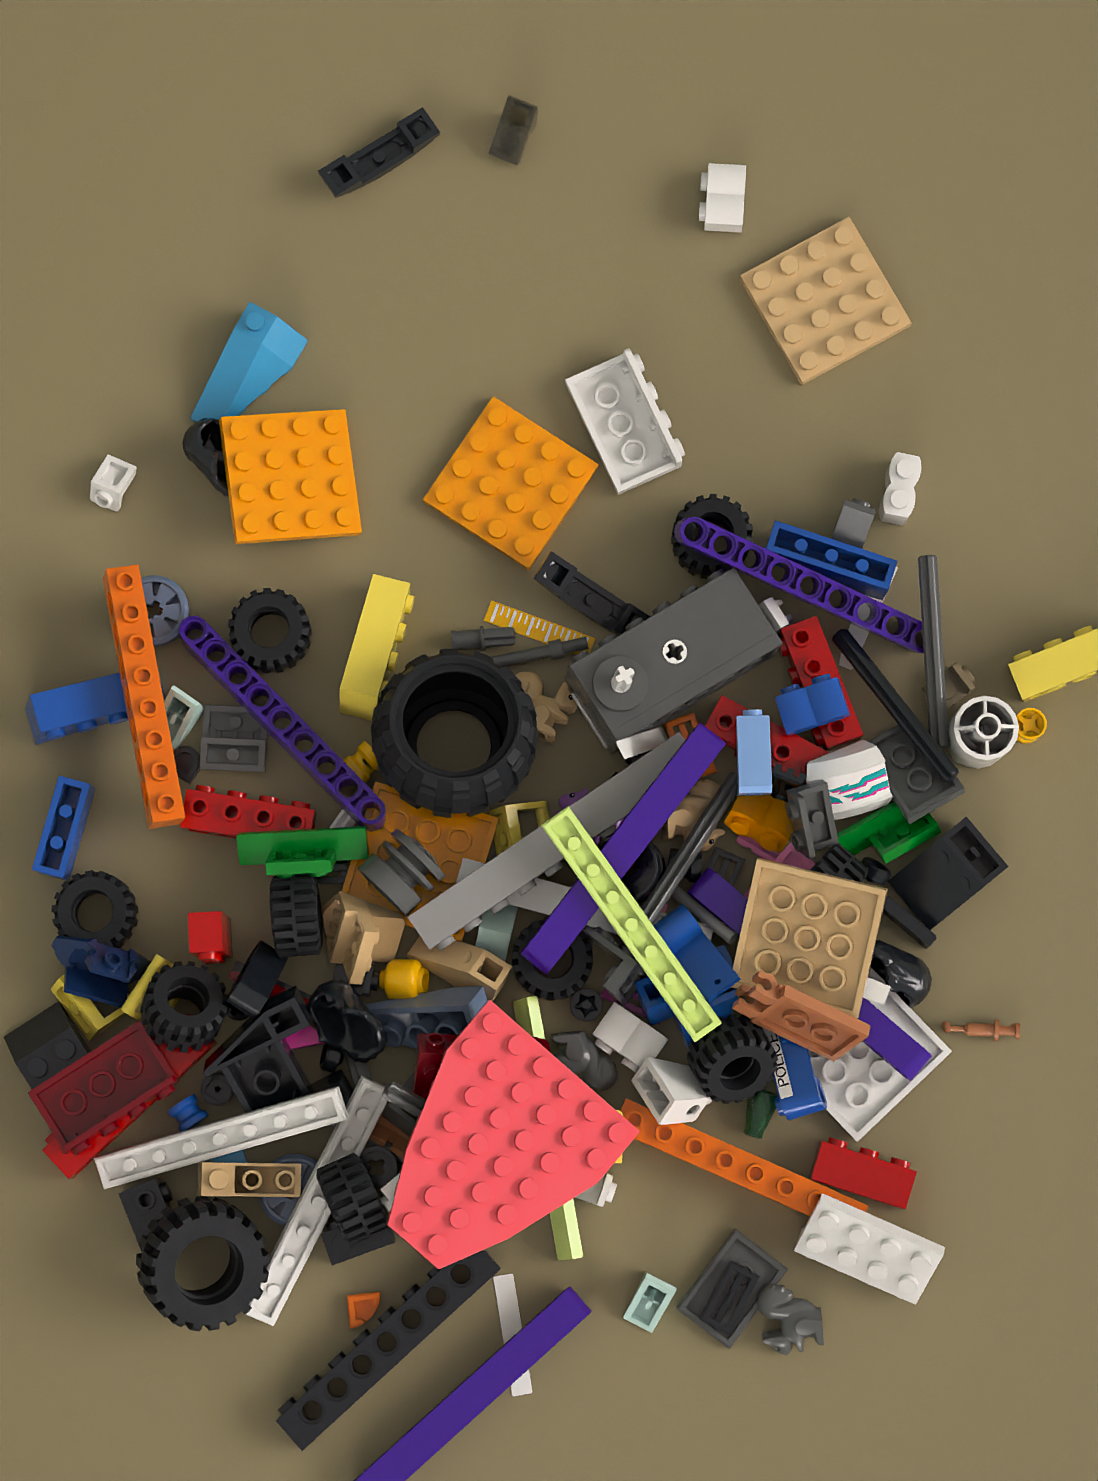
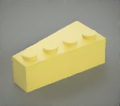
(375, 645)
(1056, 665)

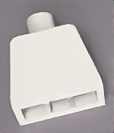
(670, 1091)

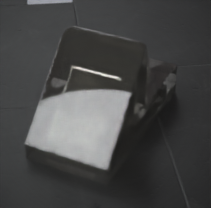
(513, 130)

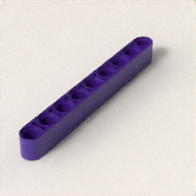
(791, 582)
(278, 708)
(626, 844)
(884, 1035)
(479, 1389)

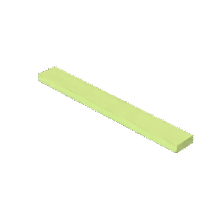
(631, 923)
(563, 1218)

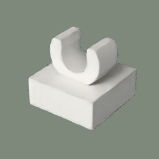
(774, 614)

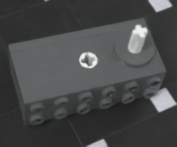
(672, 658)

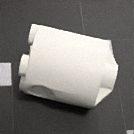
(989, 744)

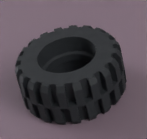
(228, 1294)

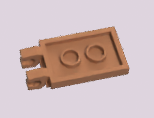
(799, 1017)

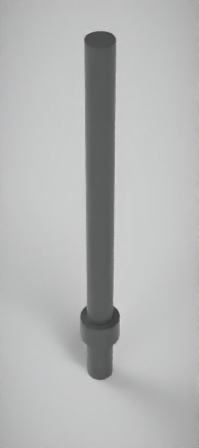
(554, 649)

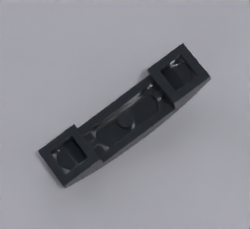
(380, 156)
(586, 595)

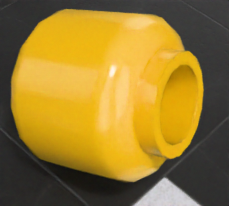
(404, 979)

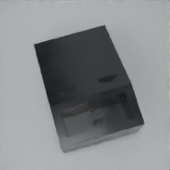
(947, 873)

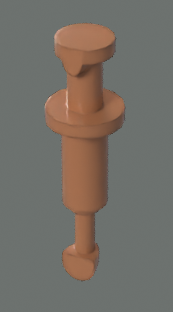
(984, 1029)

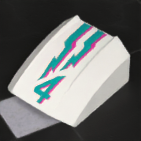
(854, 779)

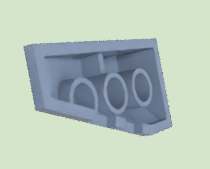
(435, 1011)

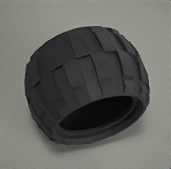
(449, 684)

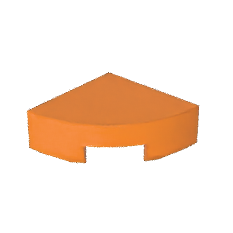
(362, 1307)

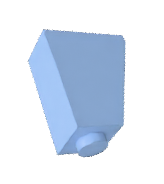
(753, 754)

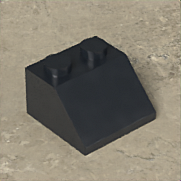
(46, 1045)

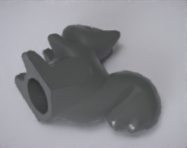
(582, 1056)
(797, 1317)

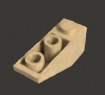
(463, 966)
(249, 1179)

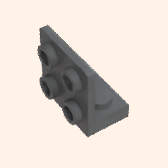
(619, 978)

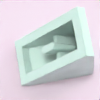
(181, 714)
(496, 931)
(649, 1302)

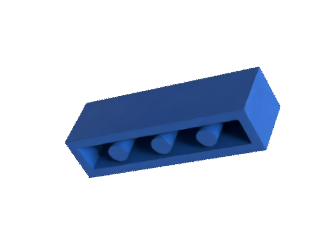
(836, 560)

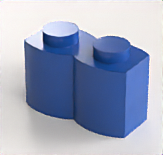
(812, 705)

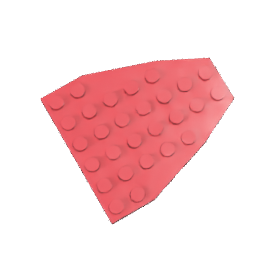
(499, 1142)

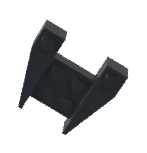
(261, 1061)

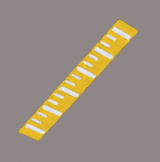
(531, 625)

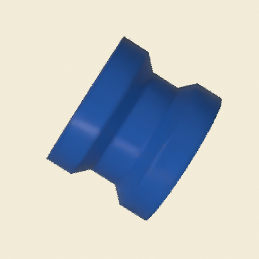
(188, 1113)

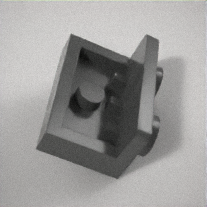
(812, 818)

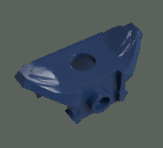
(98, 969)

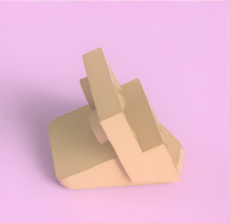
(360, 934)

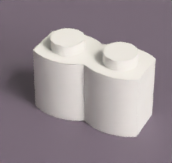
(724, 197)
(900, 493)
(628, 1037)

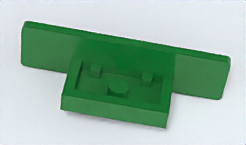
(888, 833)
(302, 850)

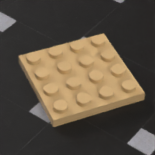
(825, 300)
(810, 933)

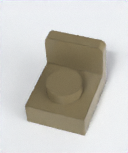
(957, 683)

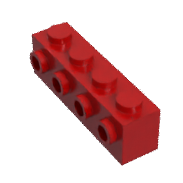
(809, 658)
(786, 750)
(235, 813)

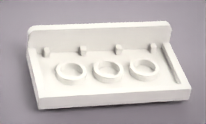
(625, 421)
(869, 1249)

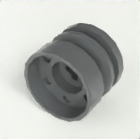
(401, 872)

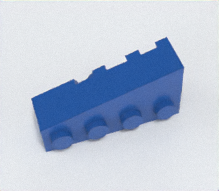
(76, 708)

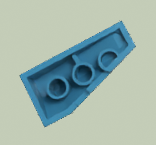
(252, 360)

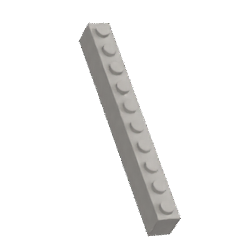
(536, 853)

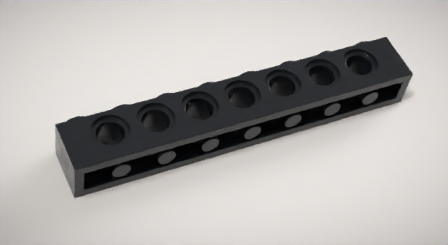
(304, 1429)

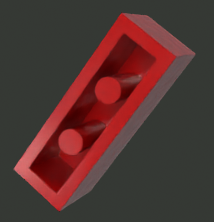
(210, 936)
(863, 1173)

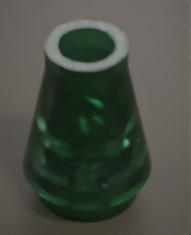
(759, 1113)

